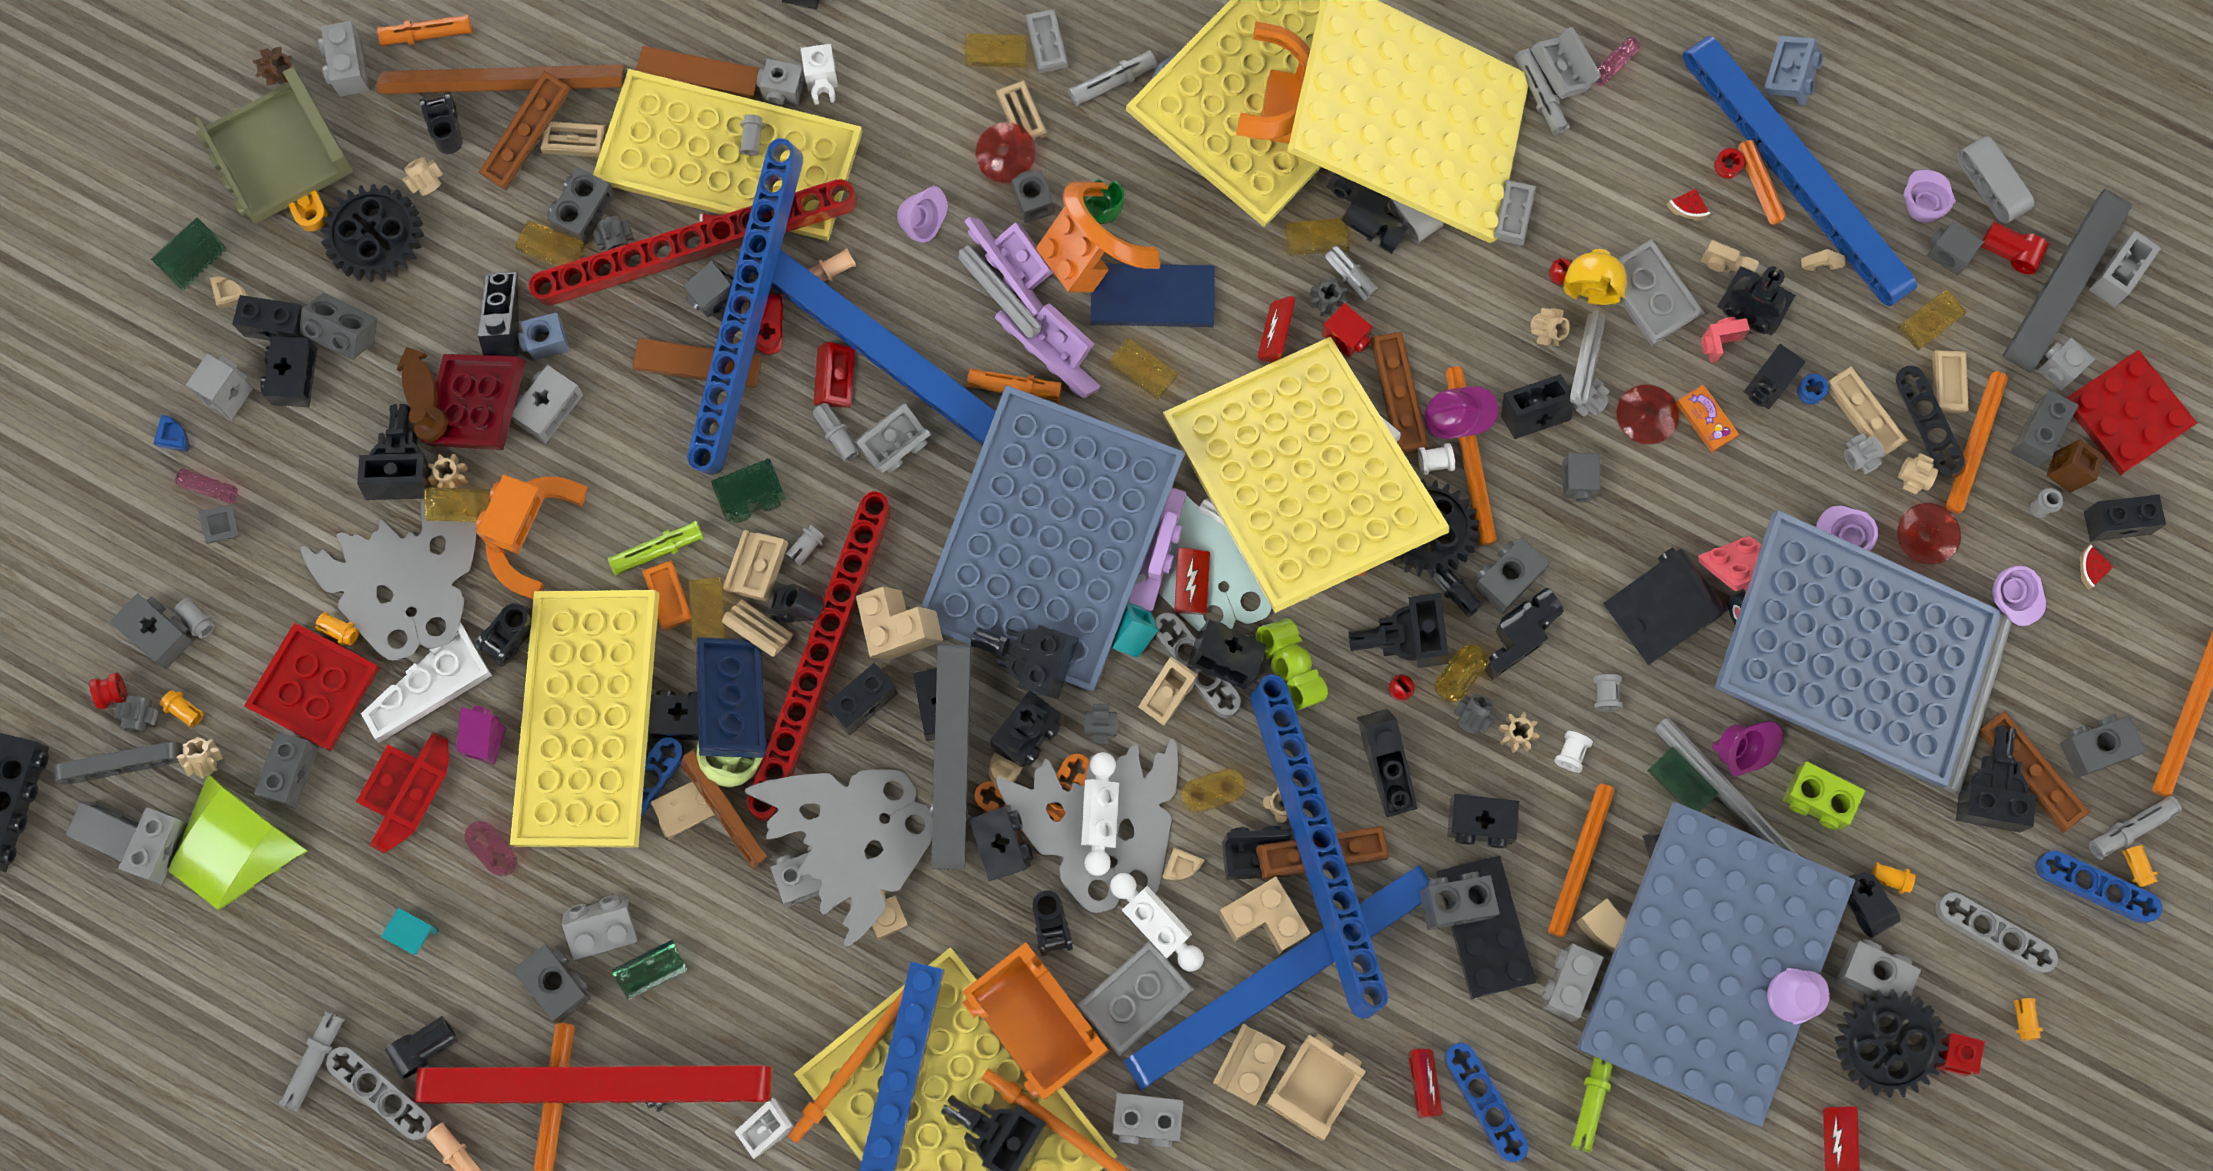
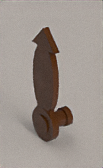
(422, 396)

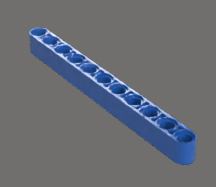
(1800, 171)
(740, 292)
(881, 347)
(1316, 858)
(1268, 985)

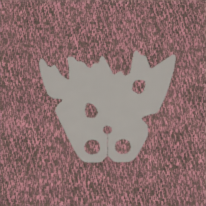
(409, 571)
(1137, 800)
(843, 831)

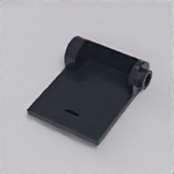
(1669, 603)

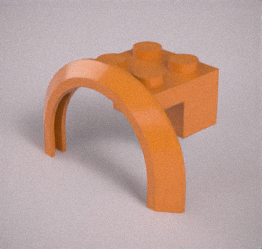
(1281, 90)
(1078, 241)
(510, 519)

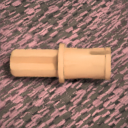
(833, 266)
(451, 1149)

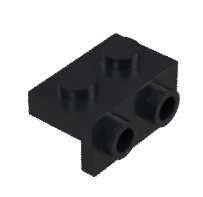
(1240, 850)

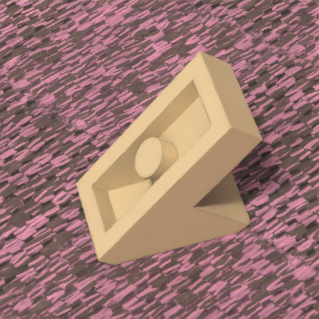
(1168, 691)

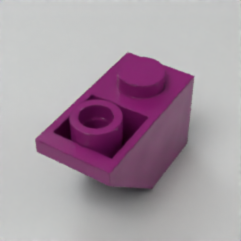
(479, 734)

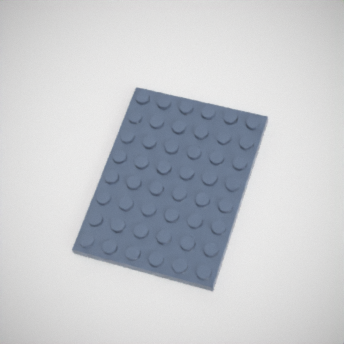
(1052, 529)
(1858, 649)
(1698, 959)

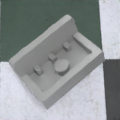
(1566, 64)
(892, 439)
(599, 926)

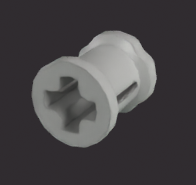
(1608, 693)

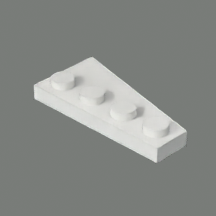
(427, 686)

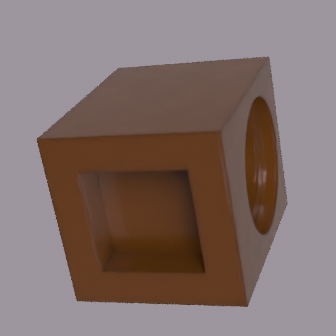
(2075, 465)

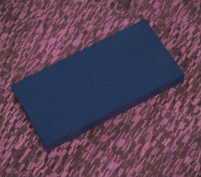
(1155, 296)
(730, 698)

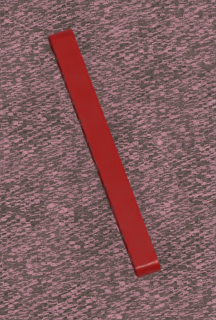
(678, 240)
(826, 640)
(594, 1084)

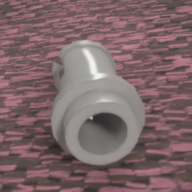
(751, 134)
(2047, 502)
(807, 543)
(198, 623)

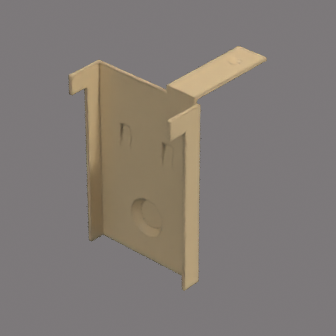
(681, 810)

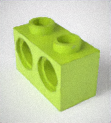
(1825, 787)

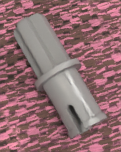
(1351, 272)
(836, 432)

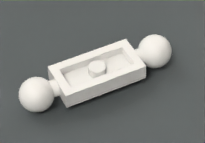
(1100, 814)
(1157, 922)

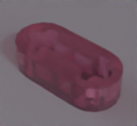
(484, 854)

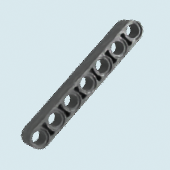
(2067, 280)
(951, 757)

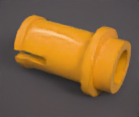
(337, 629)
(182, 709)
(2140, 866)
(1894, 877)
(2027, 1019)

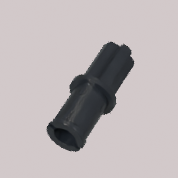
(1457, 591)

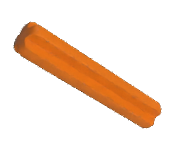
(1762, 182)

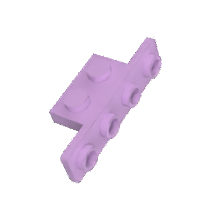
(1016, 258)
(1058, 346)
(1158, 557)

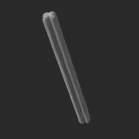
(1979, 705)
(1727, 792)

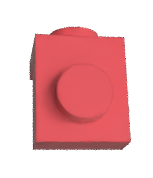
(1725, 331)

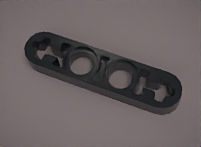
(1933, 420)

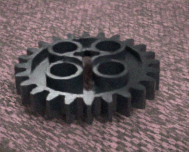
(351, 251)
(1461, 535)
(1917, 1057)

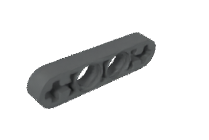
(117, 763)

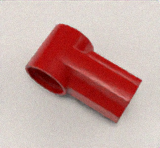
(2022, 251)

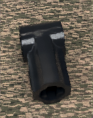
(415, 1050)

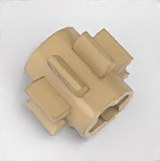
(422, 176)
(1550, 326)
(447, 465)
(1918, 473)
(1518, 724)
(200, 757)

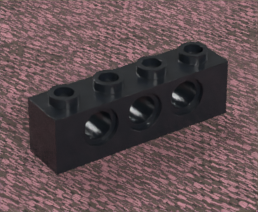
(22, 790)

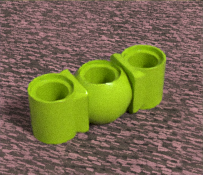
(1292, 663)

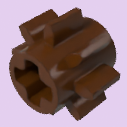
(272, 65)

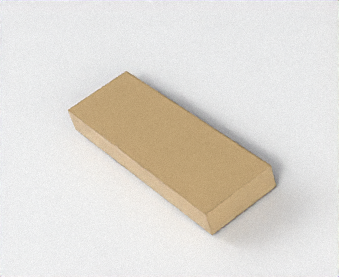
(1865, 410)

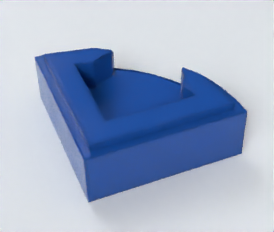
(171, 435)

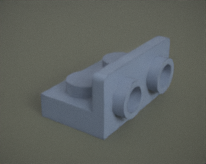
(1794, 68)

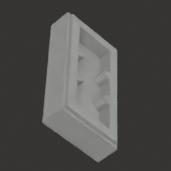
(1046, 41)
(1514, 212)

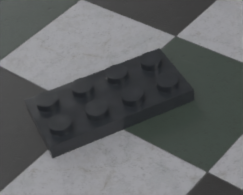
(1494, 948)

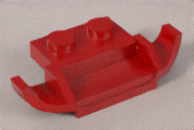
(403, 789)

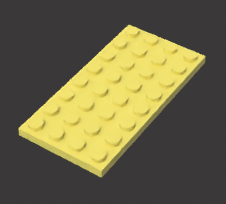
(687, 142)
(585, 719)

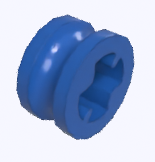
(1814, 380)

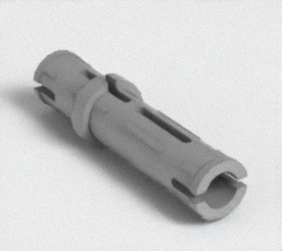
(1112, 78)
(1546, 102)
(2125, 833)
(312, 1060)

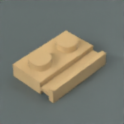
(755, 565)
(1249, 1064)

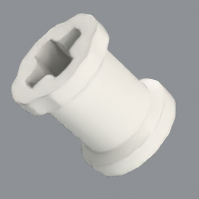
(1436, 459)
(1573, 751)

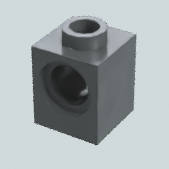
(1036, 207)
(1954, 247)
(1581, 476)
(218, 524)

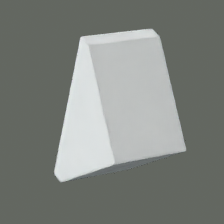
(765, 1128)

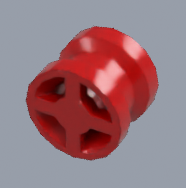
(108, 691)

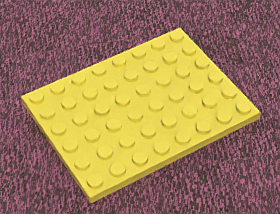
(1208, 84)
(1410, 113)
(1304, 474)
(952, 1064)

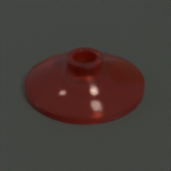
(1018, 158)
(1644, 427)
(1938, 524)

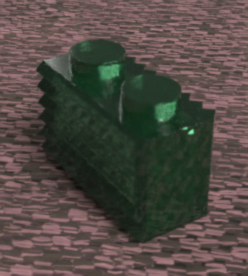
(189, 253)
(748, 491)

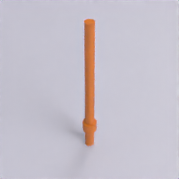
(1012, 1094)
(814, 1111)

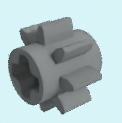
(1597, 400)
(1864, 453)

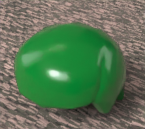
(1106, 207)

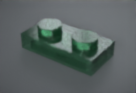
(1682, 780)
(650, 969)

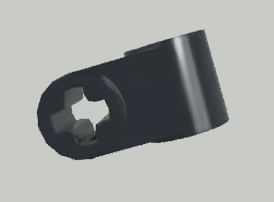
(440, 119)
(794, 604)
(504, 635)
(1873, 907)
(1051, 925)

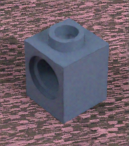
(553, 345)

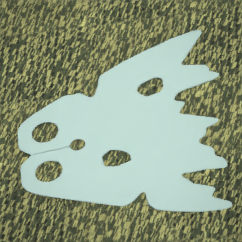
(1225, 565)

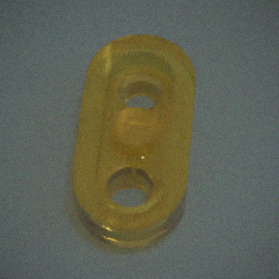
(1461, 673)
(1212, 791)

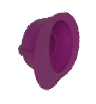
(1461, 412)
(1749, 747)

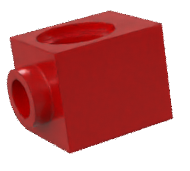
(1347, 330)
(1962, 1056)

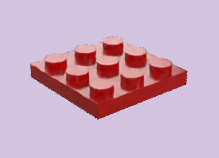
(2130, 412)
(312, 686)

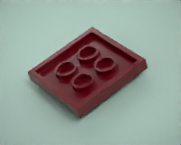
(477, 399)

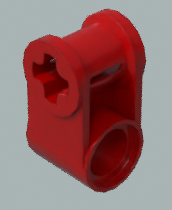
(771, 324)

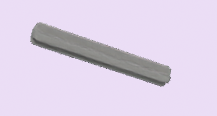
(999, 291)
(1587, 358)

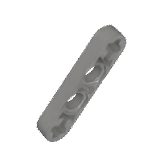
(1213, 702)
(1994, 937)
(383, 1089)

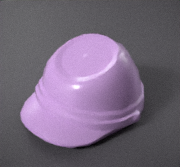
(1928, 196)
(923, 214)
(1850, 526)
(2019, 595)
(1797, 995)

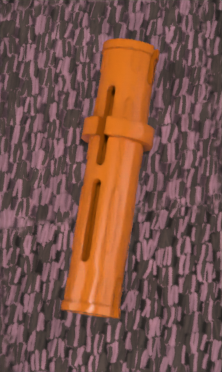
(424, 30)
(997, 381)

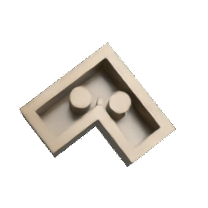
(891, 628)
(1268, 908)

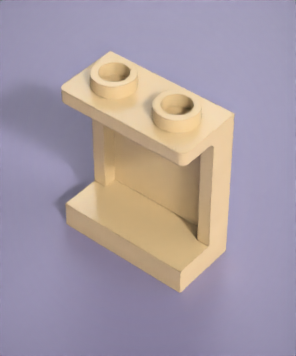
(1316, 1086)

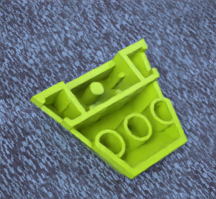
(228, 847)

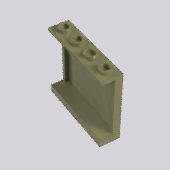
(274, 150)

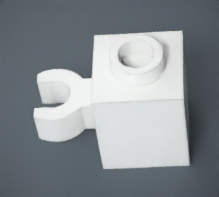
(819, 71)

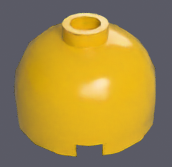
(1596, 277)

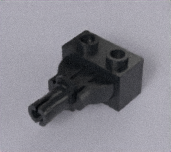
(1757, 299)
(395, 464)
(1410, 633)
(1036, 659)
(1026, 730)
(1998, 791)
(1006, 1140)

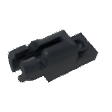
(1367, 213)
(1524, 631)

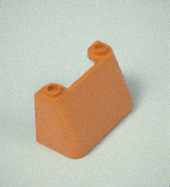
(1035, 1022)

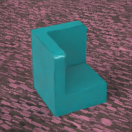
(1135, 630)
(407, 931)

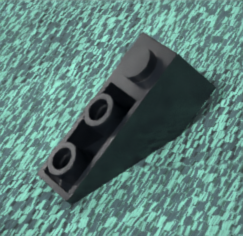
(500, 315)
(1387, 761)

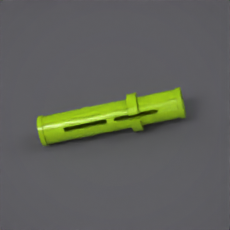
(655, 548)
(1592, 1104)

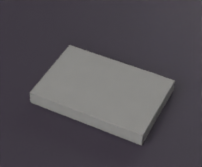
(1656, 294)
(1134, 998)

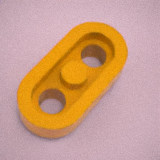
(307, 207)

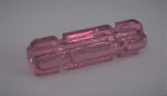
(1617, 59)
(206, 485)

